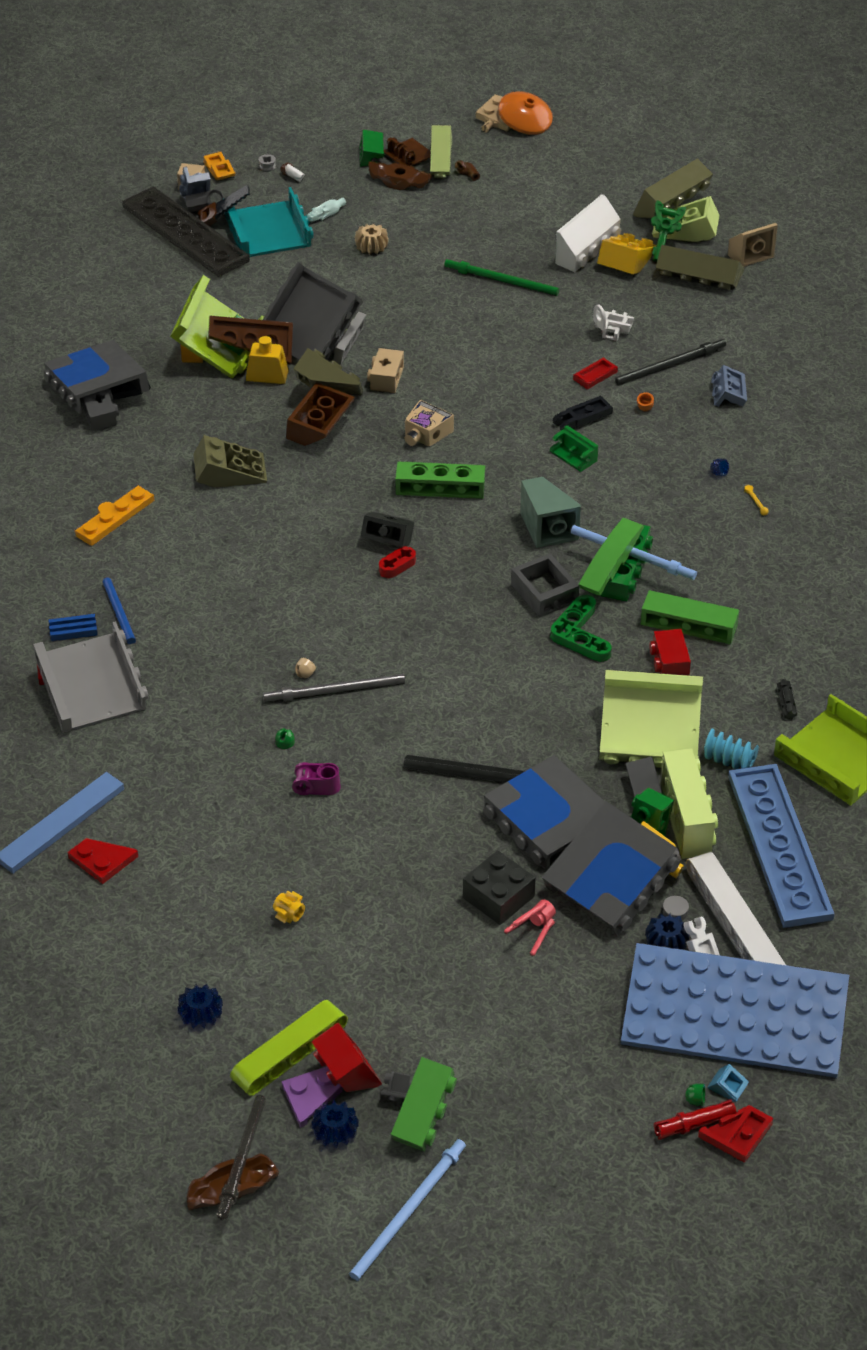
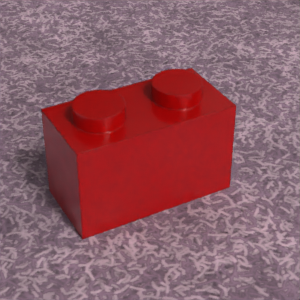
(670, 652)

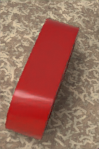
(397, 562)

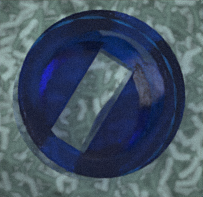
(720, 467)

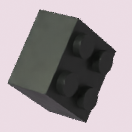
(499, 887)

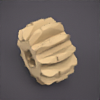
(371, 239)

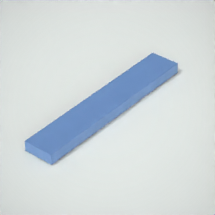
(60, 822)

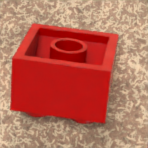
(344, 1060)

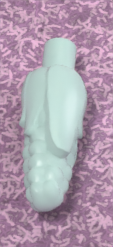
(326, 209)

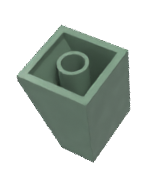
(548, 512)

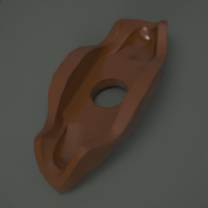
(406, 176)
(207, 1189)

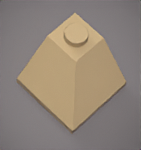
(753, 245)

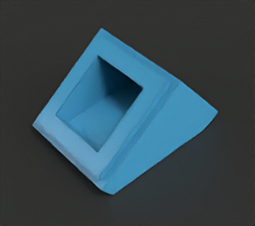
(728, 1083)

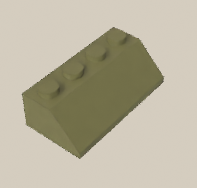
(674, 188)
(699, 266)

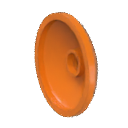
(525, 112)

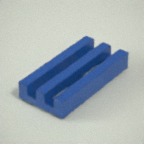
(73, 627)

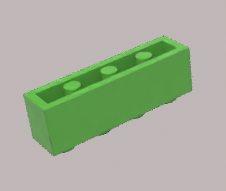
(691, 616)

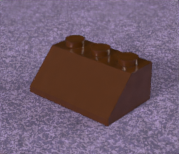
(317, 414)

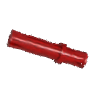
(685, 1122)

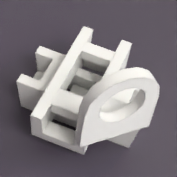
(611, 322)

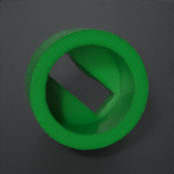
(287, 742)
(696, 1094)

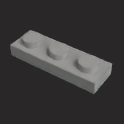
(349, 338)

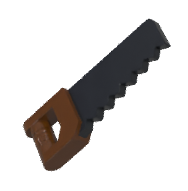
(212, 212)

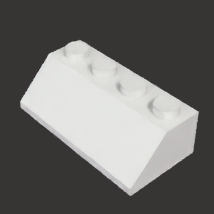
(583, 234)

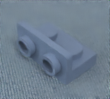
(193, 184)
(729, 385)

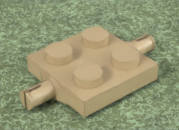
(490, 115)

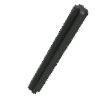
(459, 768)

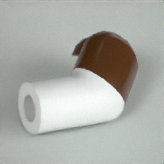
(288, 170)

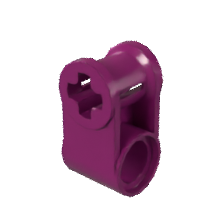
(318, 778)

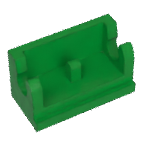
(370, 147)
(574, 449)

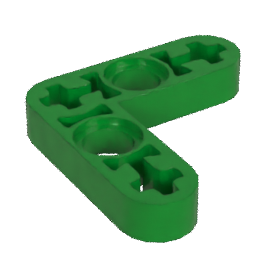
(596, 647)

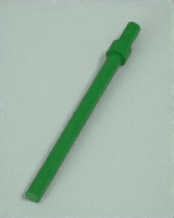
(465, 267)

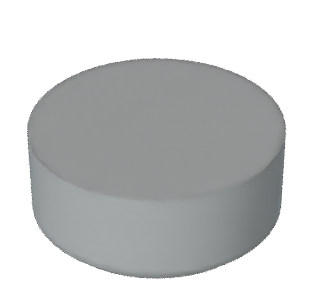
(677, 906)

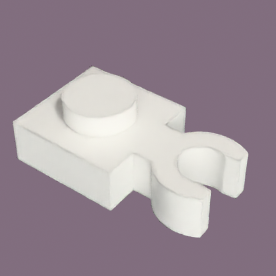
(700, 940)

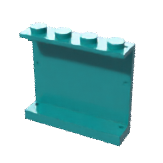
(270, 227)

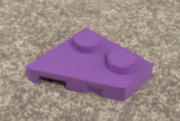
(309, 1092)

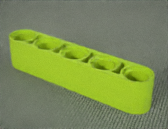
(285, 1048)

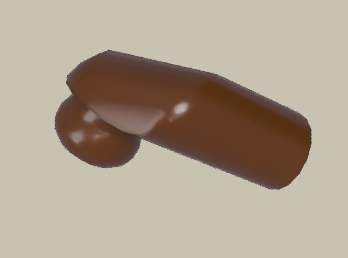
(467, 169)

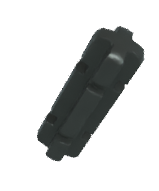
(787, 699)

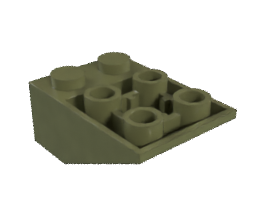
(314, 368)
(227, 464)

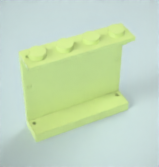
(649, 715)

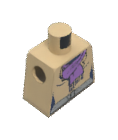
(427, 424)

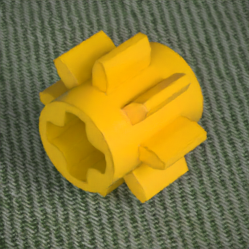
(289, 907)

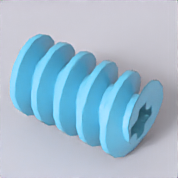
(728, 751)

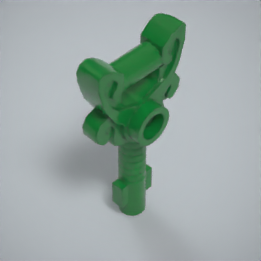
(665, 225)

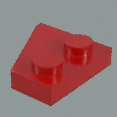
(101, 858)
(738, 1132)

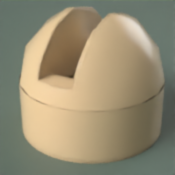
(304, 668)

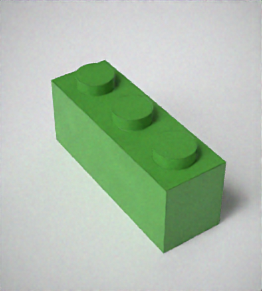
(424, 1104)

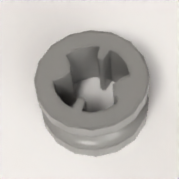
(267, 162)

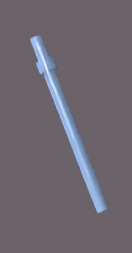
(672, 567)

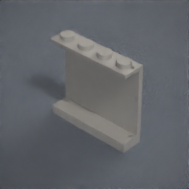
(91, 680)

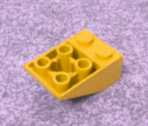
(625, 253)

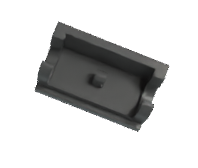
(643, 775)

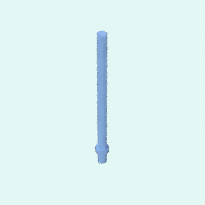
(450, 1156)

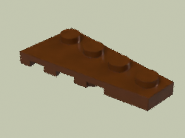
(245, 332)

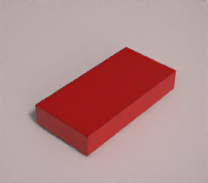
(595, 373)

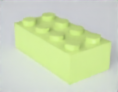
(691, 810)

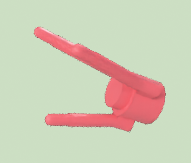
(539, 915)

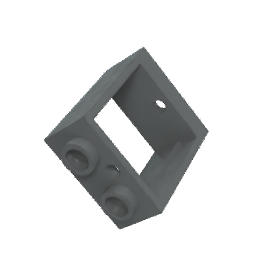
(544, 603)

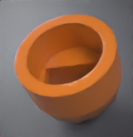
(645, 401)

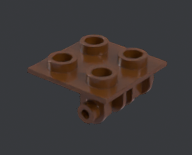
(406, 152)

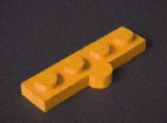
(113, 515)

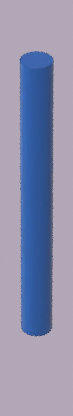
(118, 609)

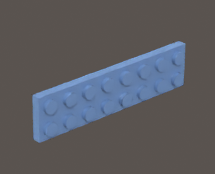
(780, 846)

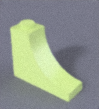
(440, 150)

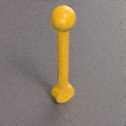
(749, 489)

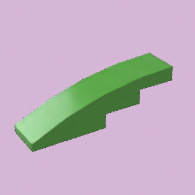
(610, 556)

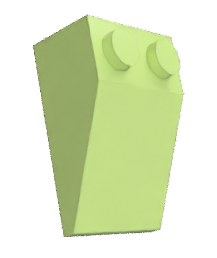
(698, 222)

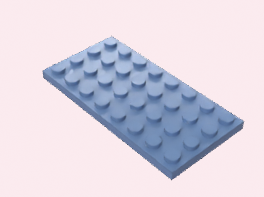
(736, 1010)

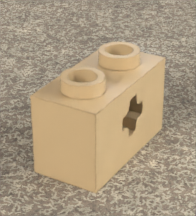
(386, 370)

